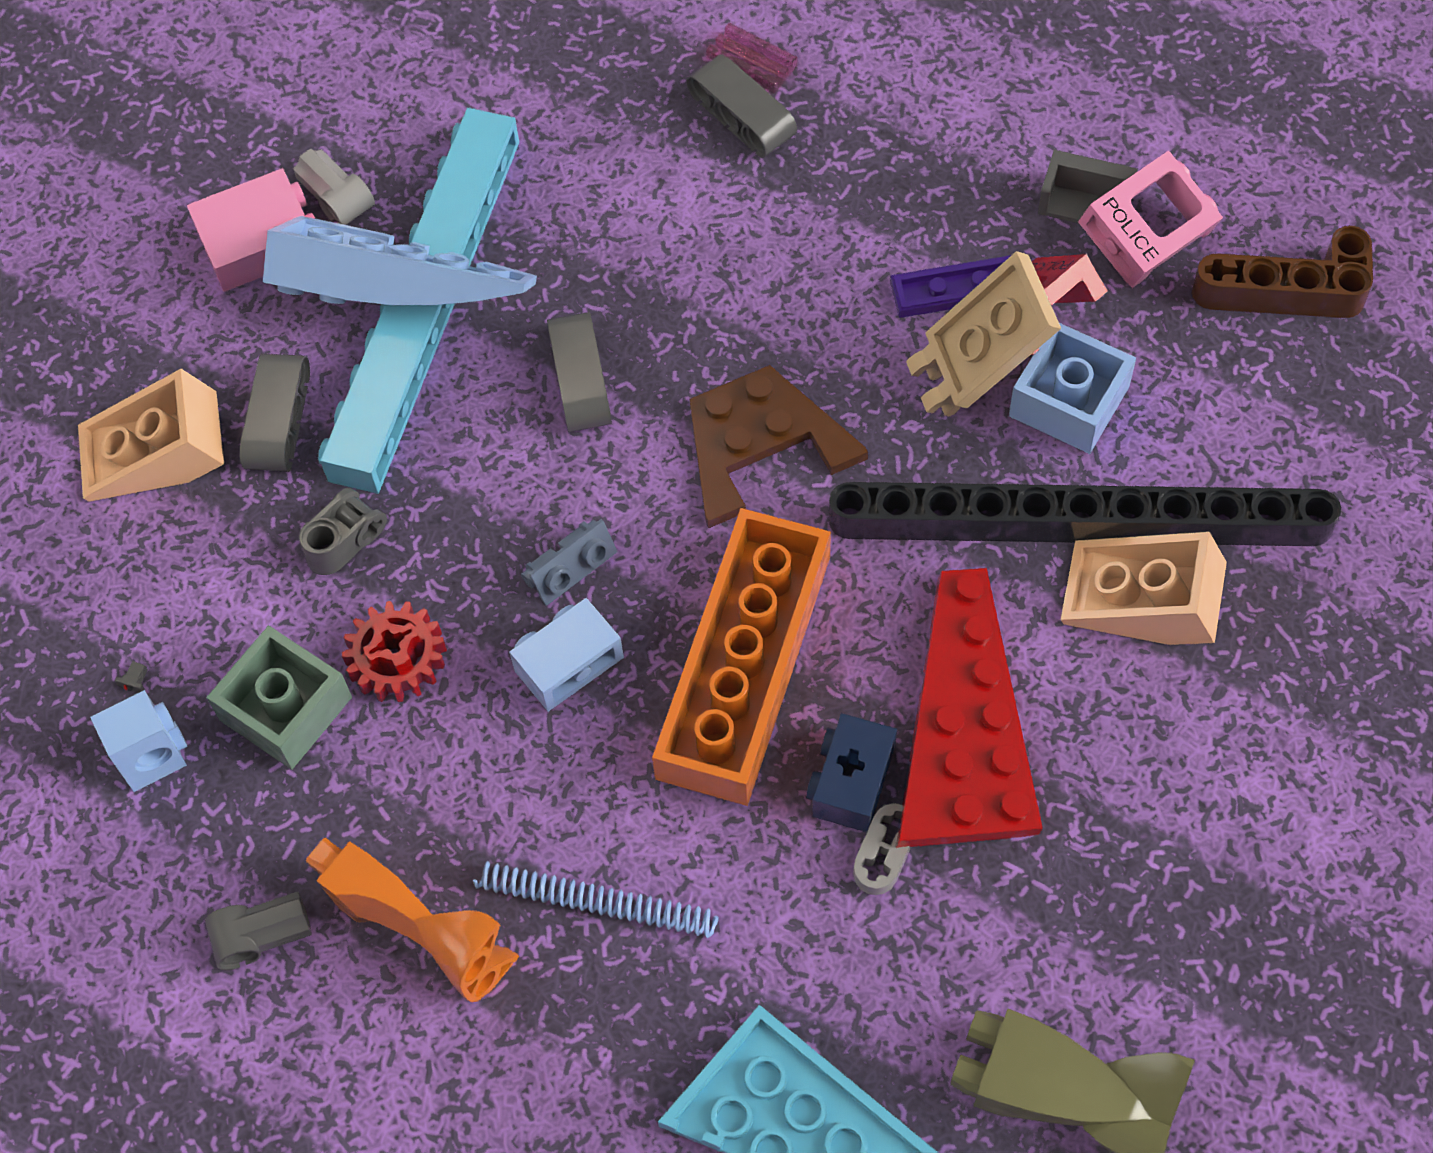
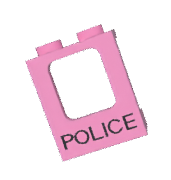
(1127, 237)

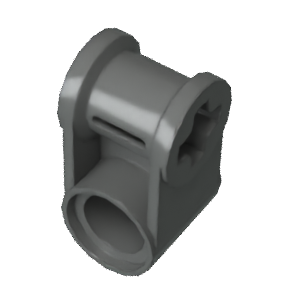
(344, 525)

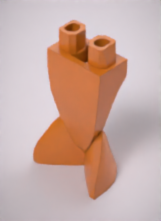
(457, 940)

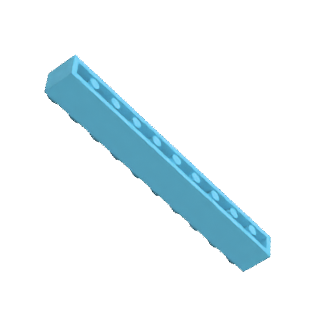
(407, 335)

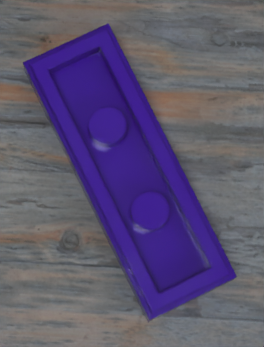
(939, 287)

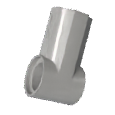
(338, 194)

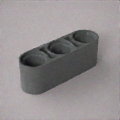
(743, 104)
(579, 372)
(272, 412)

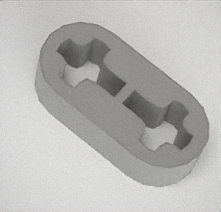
(873, 845)

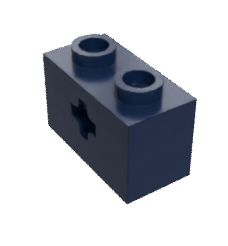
(854, 798)

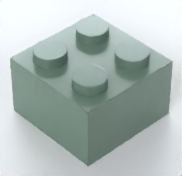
(280, 697)

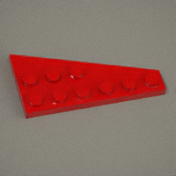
(967, 744)

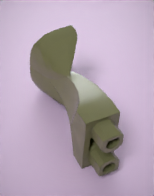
(1055, 1080)

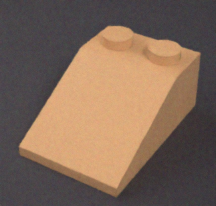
(151, 439)
(1147, 587)

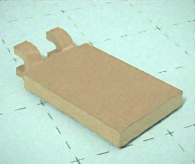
(985, 336)

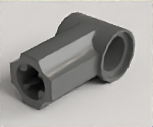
(245, 932)

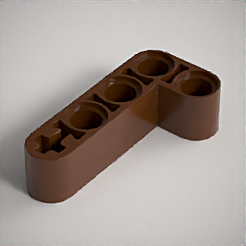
(1333, 285)

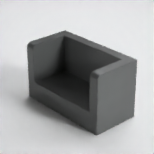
(1077, 182)

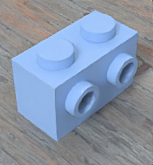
(566, 653)

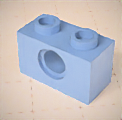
(140, 739)

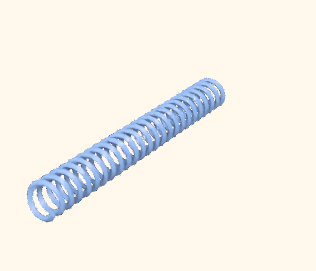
(598, 905)

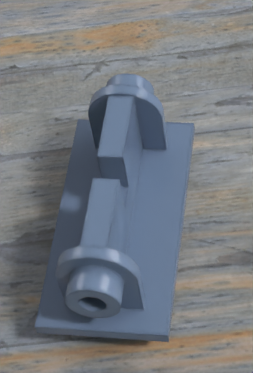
(579, 555)

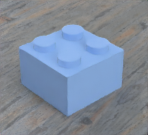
(1072, 388)

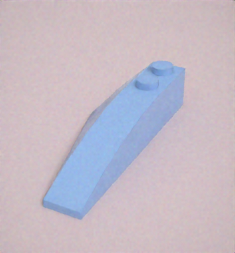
(367, 267)

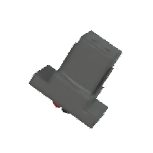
(133, 677)

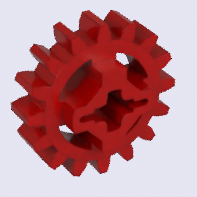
(388, 630)

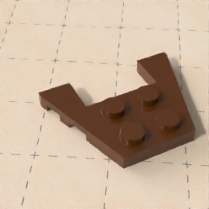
(753, 421)

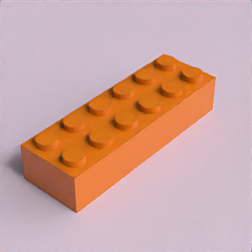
(742, 657)

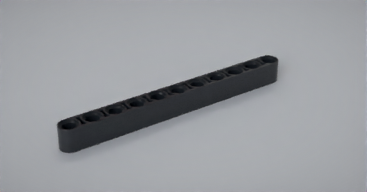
(1101, 503)

